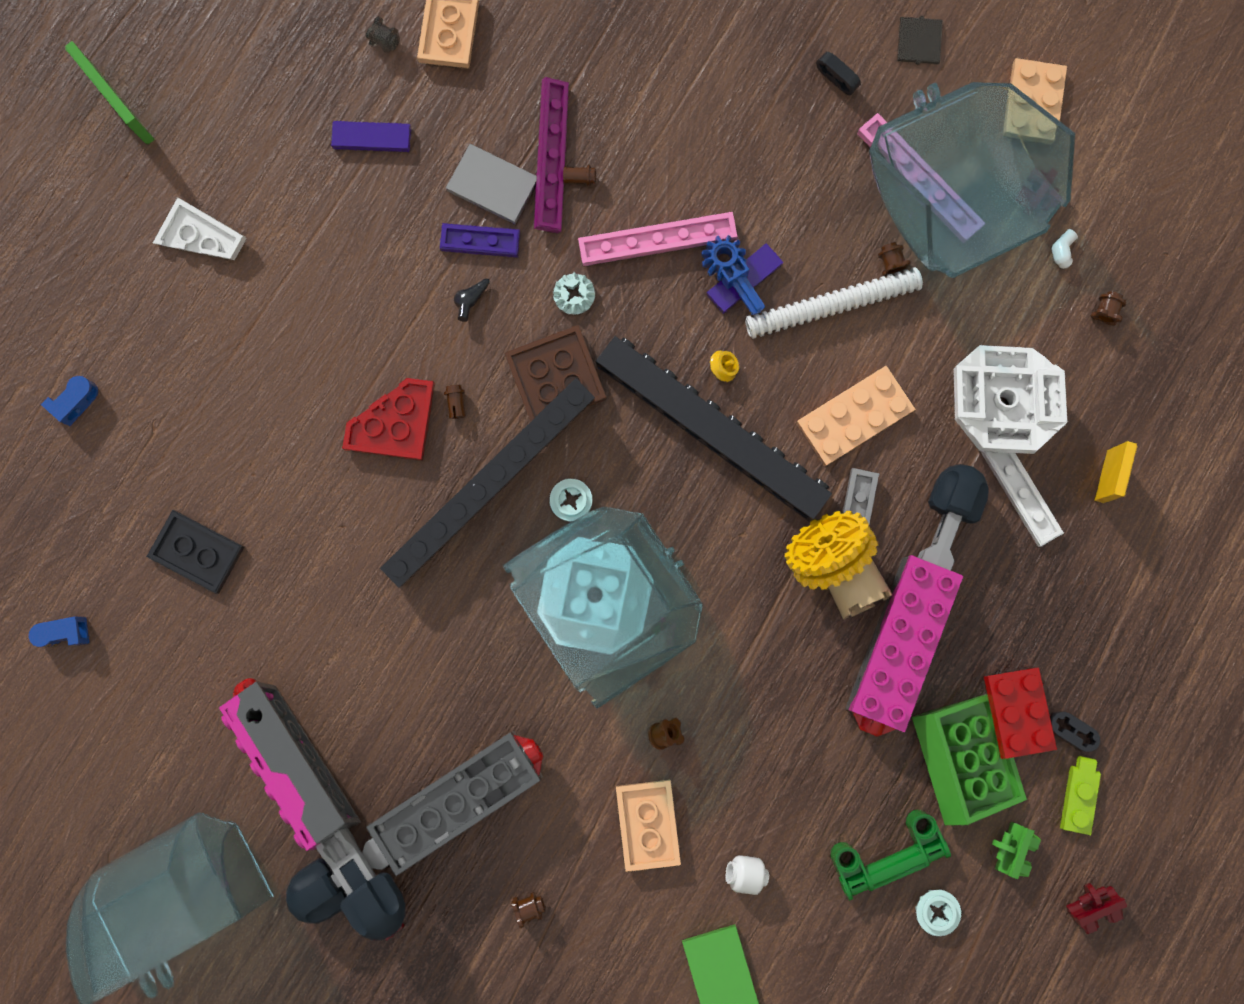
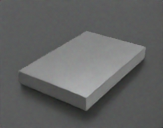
(492, 184)

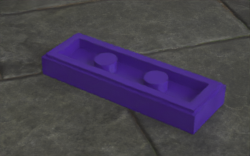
(371, 136)
(480, 240)
(760, 266)

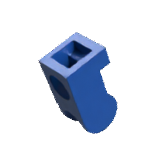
(73, 400)
(52, 632)

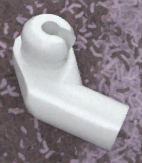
(1061, 249)

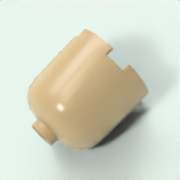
(861, 592)

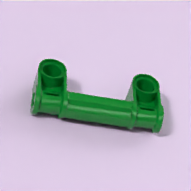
(927, 847)

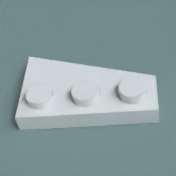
(197, 232)

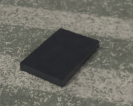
(195, 551)

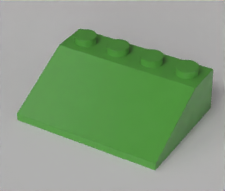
(967, 762)

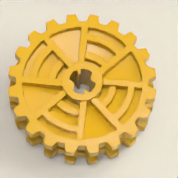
(831, 550)

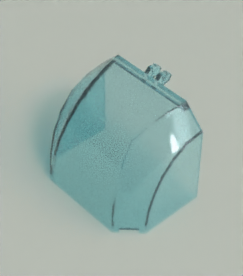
(972, 173)
(607, 600)
(159, 905)

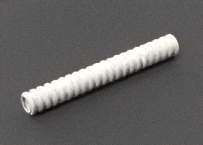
(834, 302)

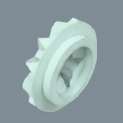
(577, 304)
(558, 497)
(938, 925)

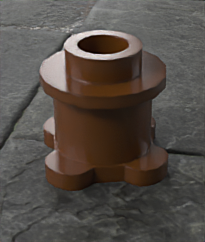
(893, 258)
(1109, 308)
(665, 733)
(528, 909)

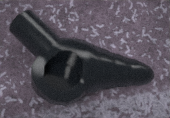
(468, 298)

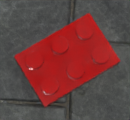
(1020, 713)

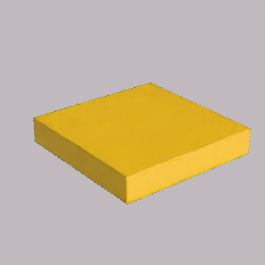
(1116, 472)

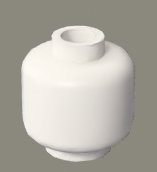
(747, 875)

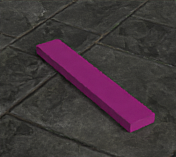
(551, 155)

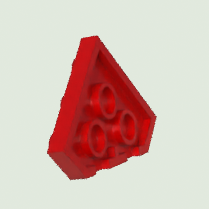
(394, 423)

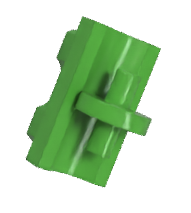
(1014, 850)

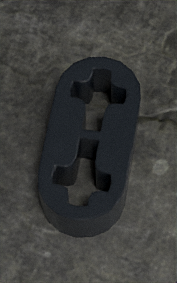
(838, 73)
(1076, 726)

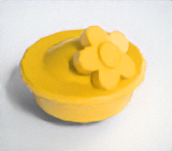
(724, 365)

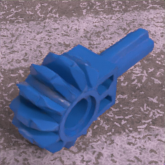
(733, 272)

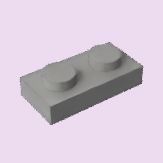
(861, 492)

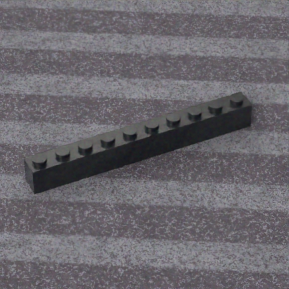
(713, 429)
(487, 483)

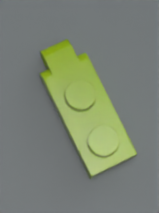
(1081, 796)

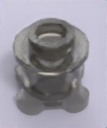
(383, 35)

